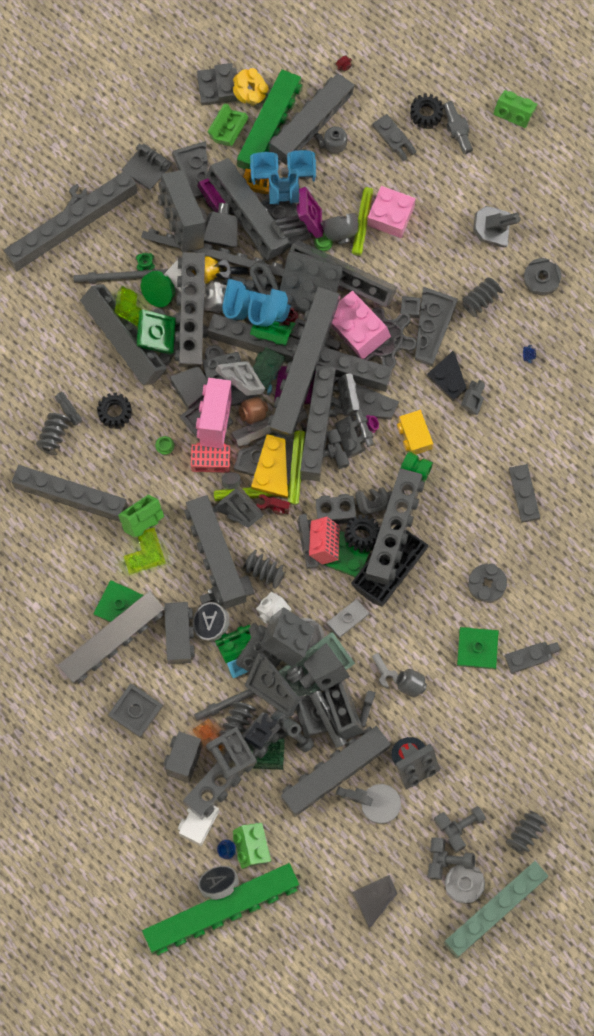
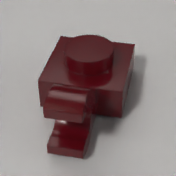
(278, 506)

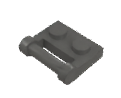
(237, 749)

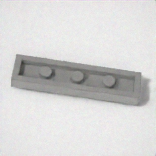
(257, 430)

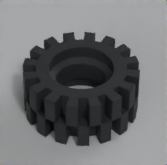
(426, 120)
(114, 400)
(361, 524)

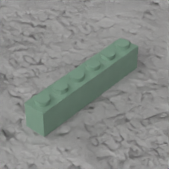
(495, 909)

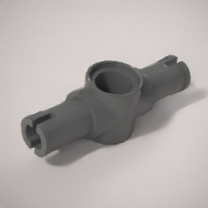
(458, 127)

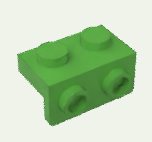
(515, 108)
(227, 125)
(251, 845)

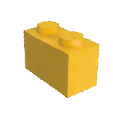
(415, 432)

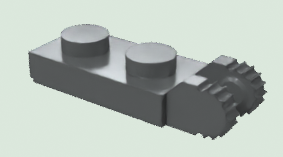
(393, 136)

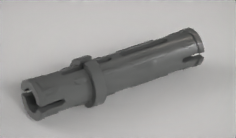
(327, 718)

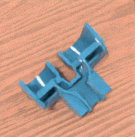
(300, 164)
(259, 307)

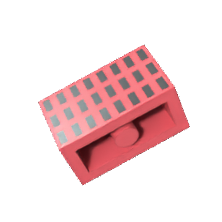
(210, 459)
(324, 540)

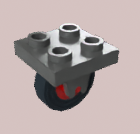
(414, 761)

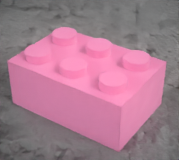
(359, 326)
(214, 413)

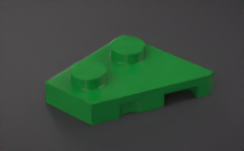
(274, 332)

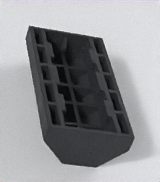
(380, 593)

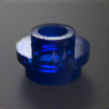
(529, 354)
(226, 849)

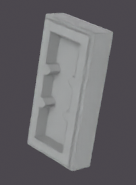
(347, 618)

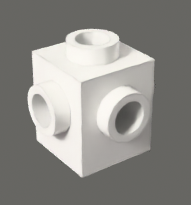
(214, 297)
(270, 606)

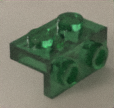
(267, 366)
(273, 758)

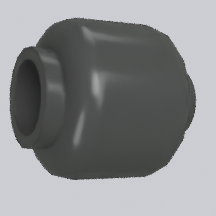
(335, 139)
(411, 683)

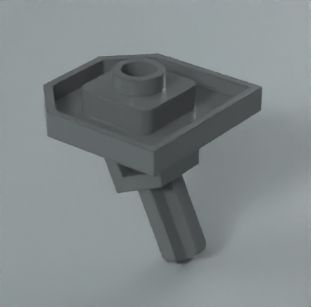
(493, 225)

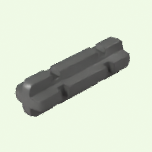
(249, 284)
(68, 408)

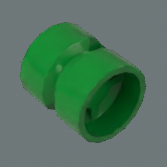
(412, 463)

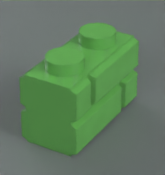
(141, 516)

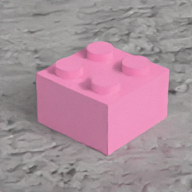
(391, 212)

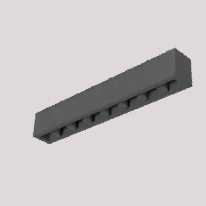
(70, 221)
(304, 363)

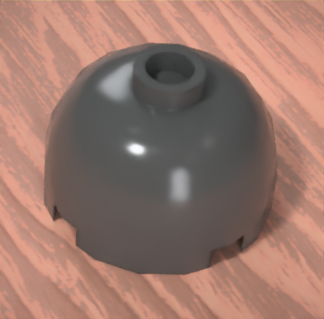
(340, 228)

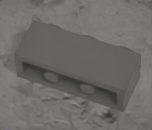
(179, 633)
(344, 710)

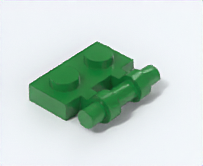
(232, 650)

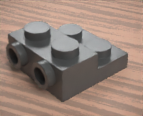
(217, 84)

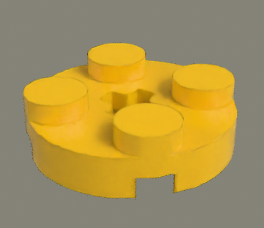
(258, 85)

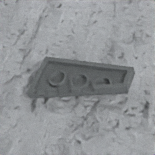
(433, 323)

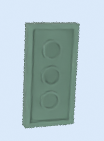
(337, 649)

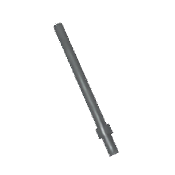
(92, 277)
(213, 709)

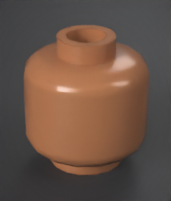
(253, 410)

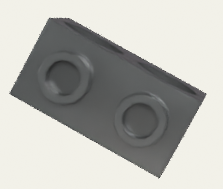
(334, 503)

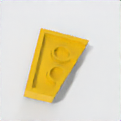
(271, 468)

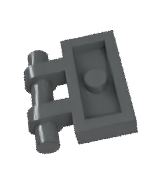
(350, 435)

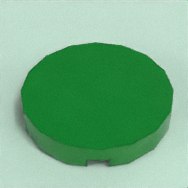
(157, 289)

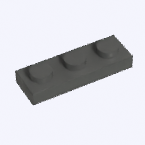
(524, 493)

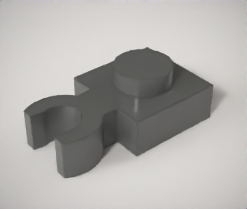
(359, 795)

